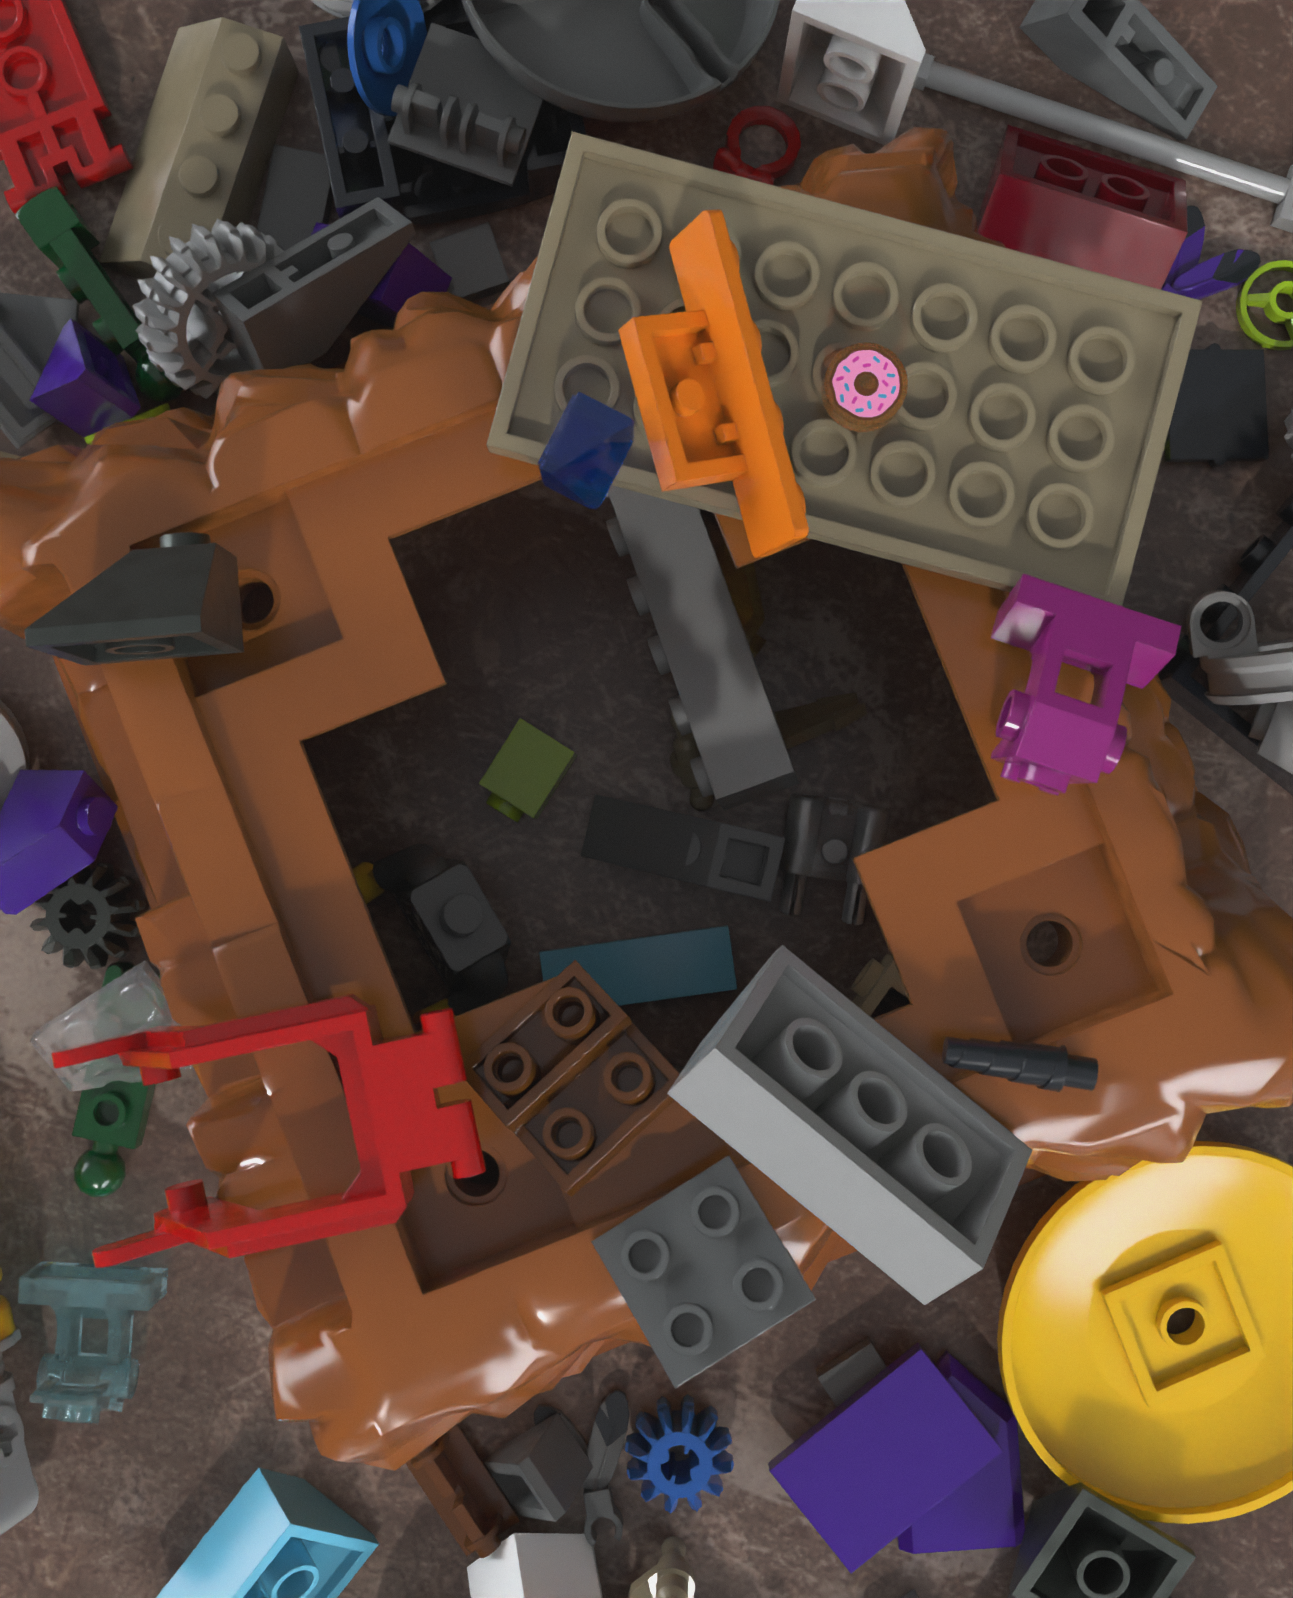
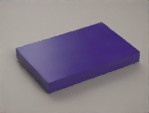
(884, 1457)

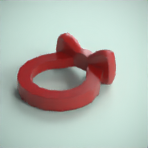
(728, 158)

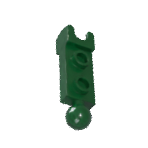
(68, 242)
(112, 1118)

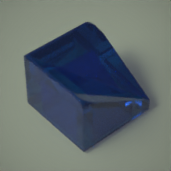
(586, 450)

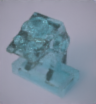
(77, 1383)

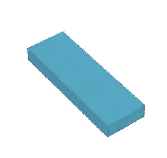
(653, 965)

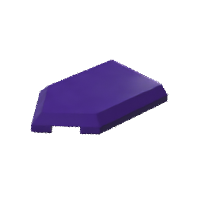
(987, 1506)

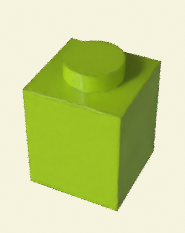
(526, 772)

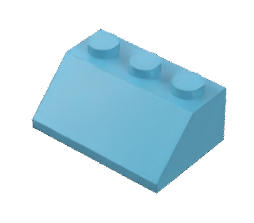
(275, 1543)

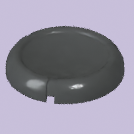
(623, 55)

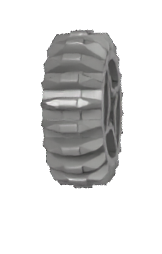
(178, 316)

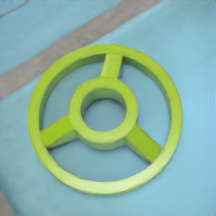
(1268, 303)

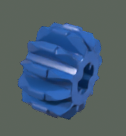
(684, 1477)

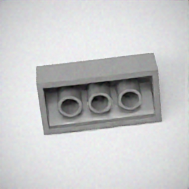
(855, 1127)

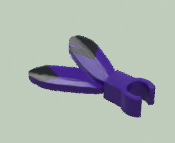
(1212, 275)

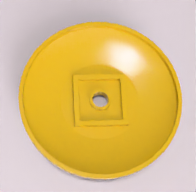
(1084, 1351)

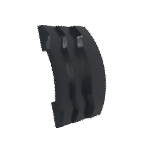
(416, 186)

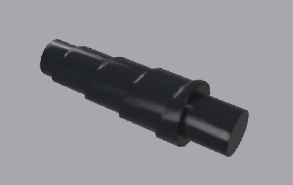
(1021, 1063)

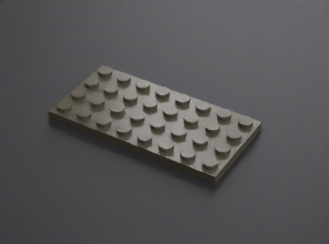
(1028, 378)

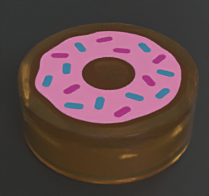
(864, 387)

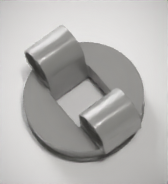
(1238, 666)

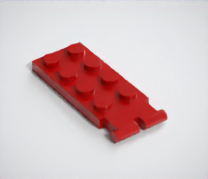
(50, 104)

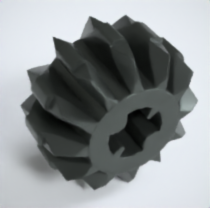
(112, 917)

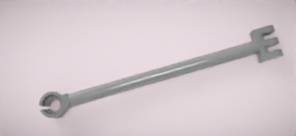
(1112, 135)

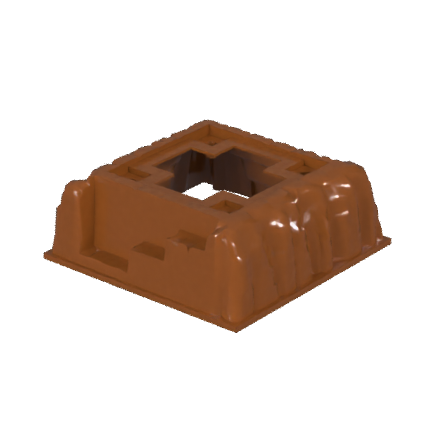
(493, 1289)

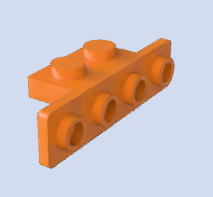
(709, 391)

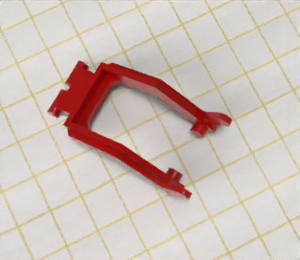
(390, 1106)

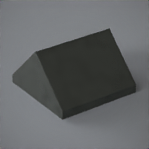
(1094, 1549)

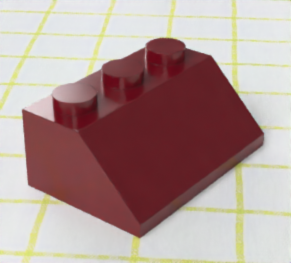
(1084, 208)

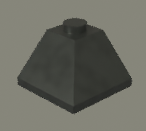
(149, 607)

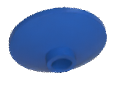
(384, 48)

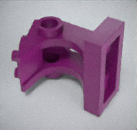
(1054, 737)

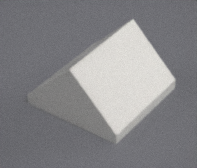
(537, 1568)

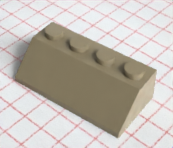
(202, 140)

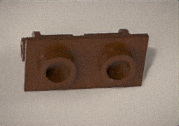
(464, 1492)

